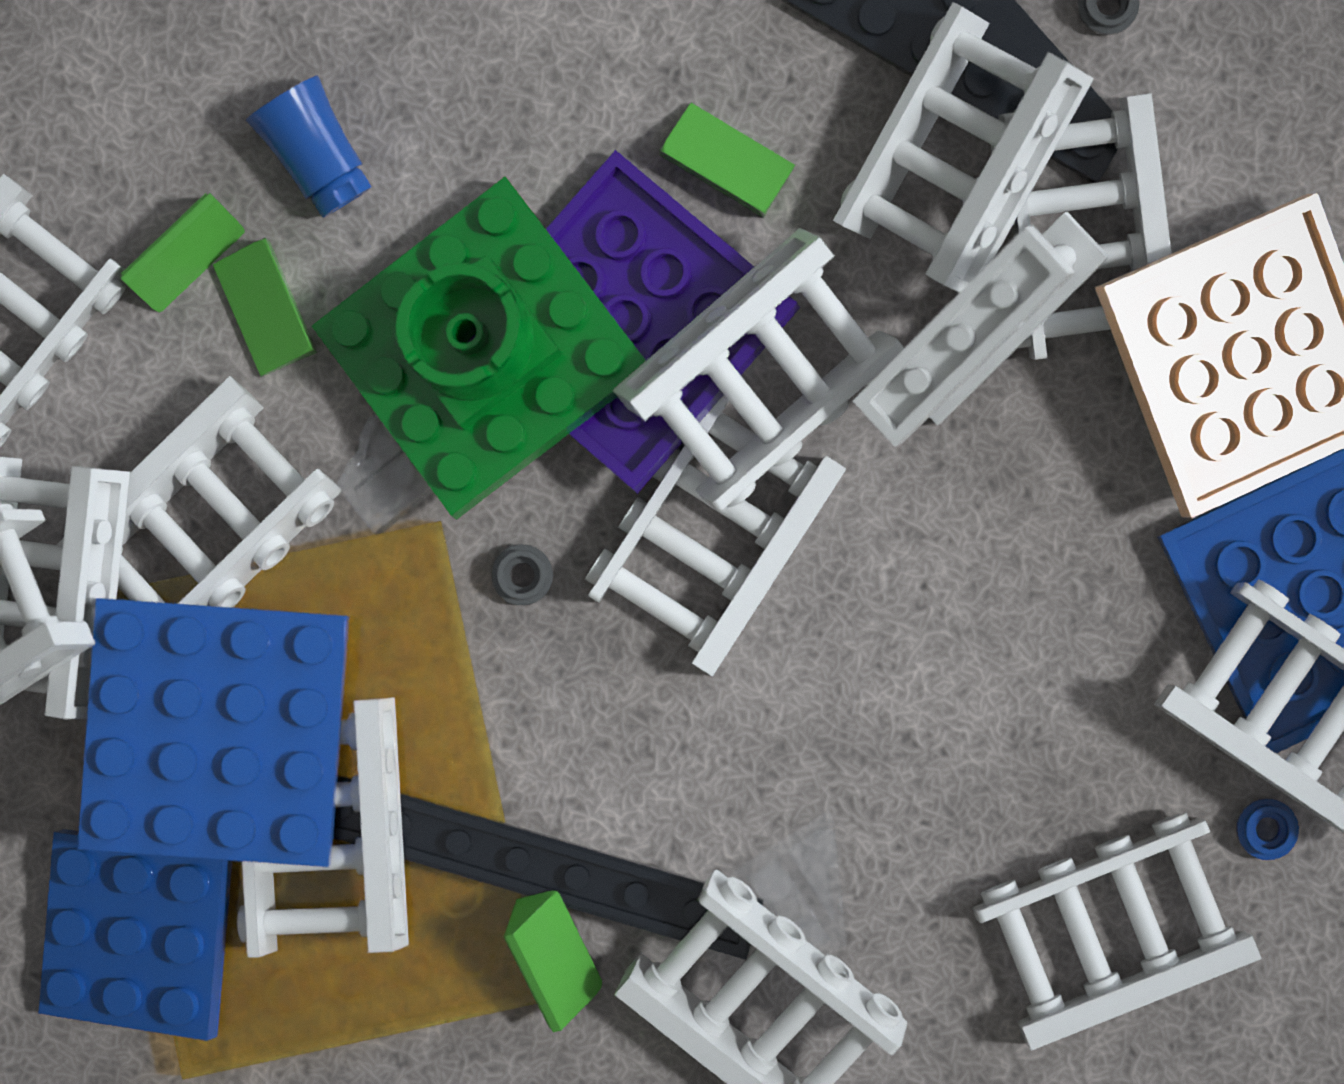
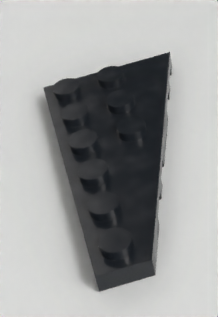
(902, 32)

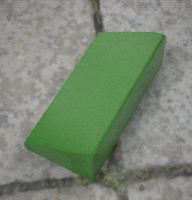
(726, 159)
(182, 252)
(264, 307)
(552, 957)

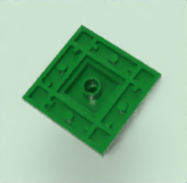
(525, 381)

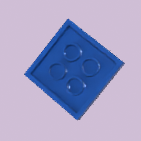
(135, 939)

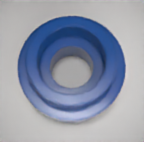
(1286, 835)

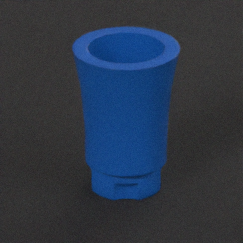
(312, 146)

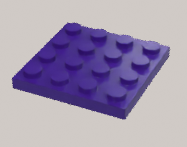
(654, 276)

